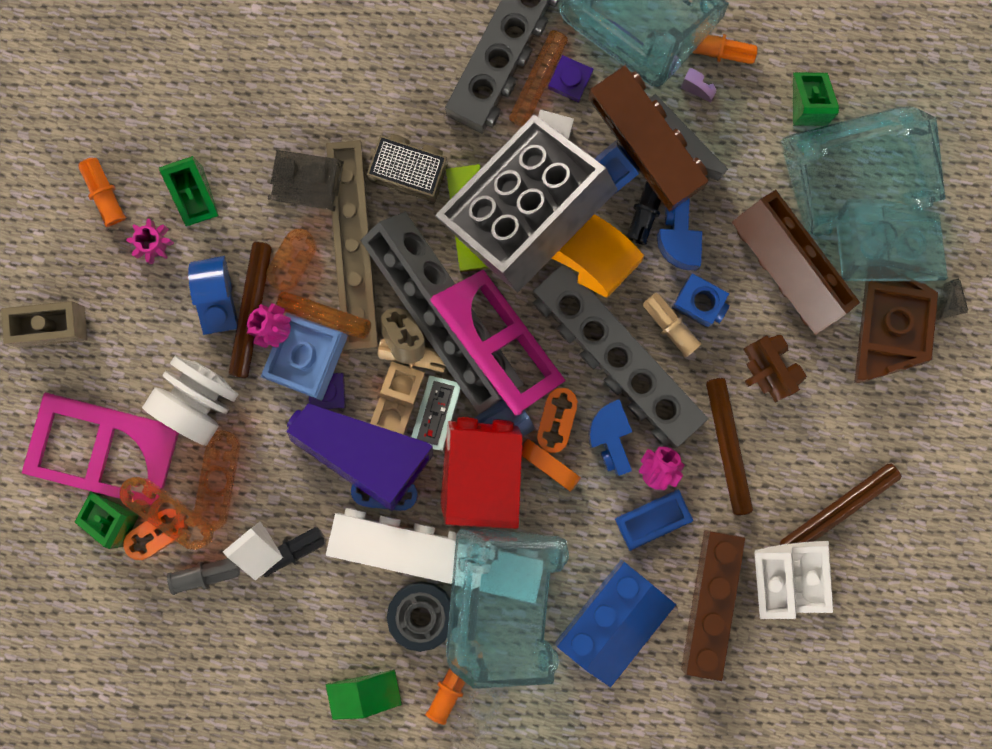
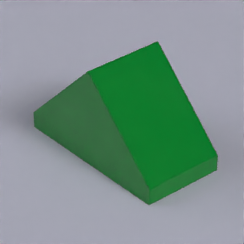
(813, 99)
(189, 190)
(105, 520)
(363, 695)

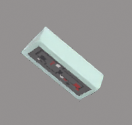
(435, 411)

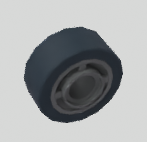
(400, 620)

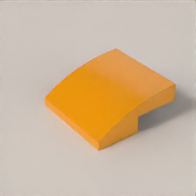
(600, 256)

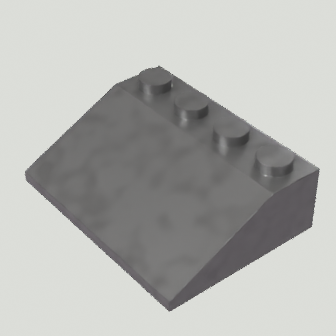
(527, 202)

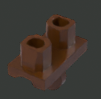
(770, 370)

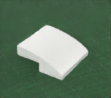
(794, 579)

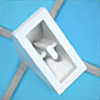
(254, 551)

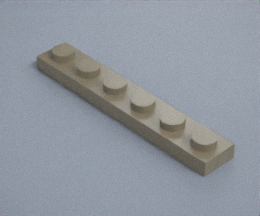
(351, 257)

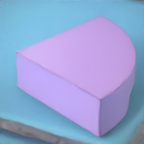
(694, 84)

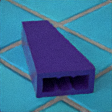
(362, 453)

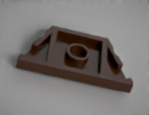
(895, 328)

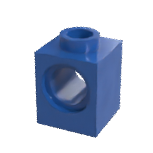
(618, 164)
(685, 301)

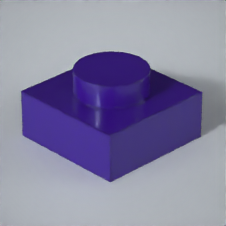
(570, 78)
(334, 396)

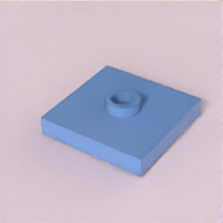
(306, 357)

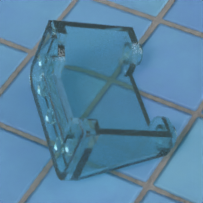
(645, 34)
(868, 157)
(502, 607)

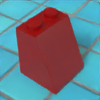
(482, 474)

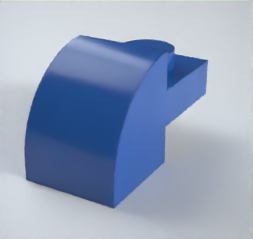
(678, 244)
(212, 294)
(606, 429)

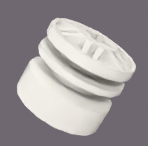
(190, 400)

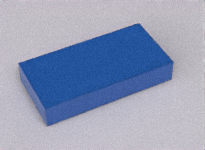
(653, 519)

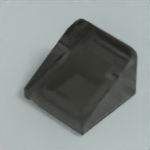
(951, 301)

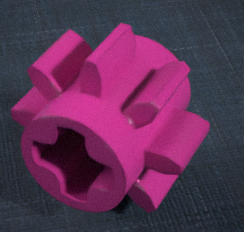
(144, 234)
(268, 325)
(661, 468)

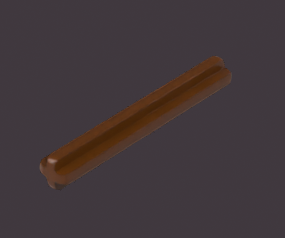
(251, 300)
(729, 446)
(845, 506)

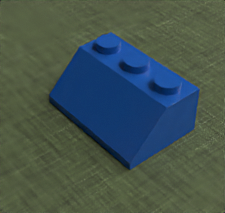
(615, 624)

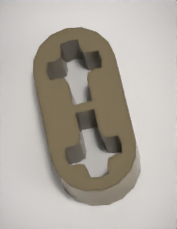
(406, 333)

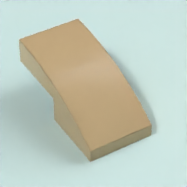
(397, 398)

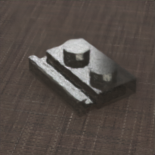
(305, 180)

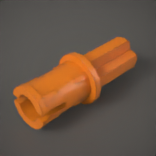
(720, 47)
(101, 192)
(446, 698)

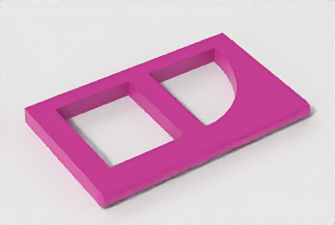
(455, 308)
(152, 437)

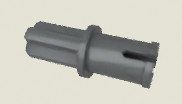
(202, 575)

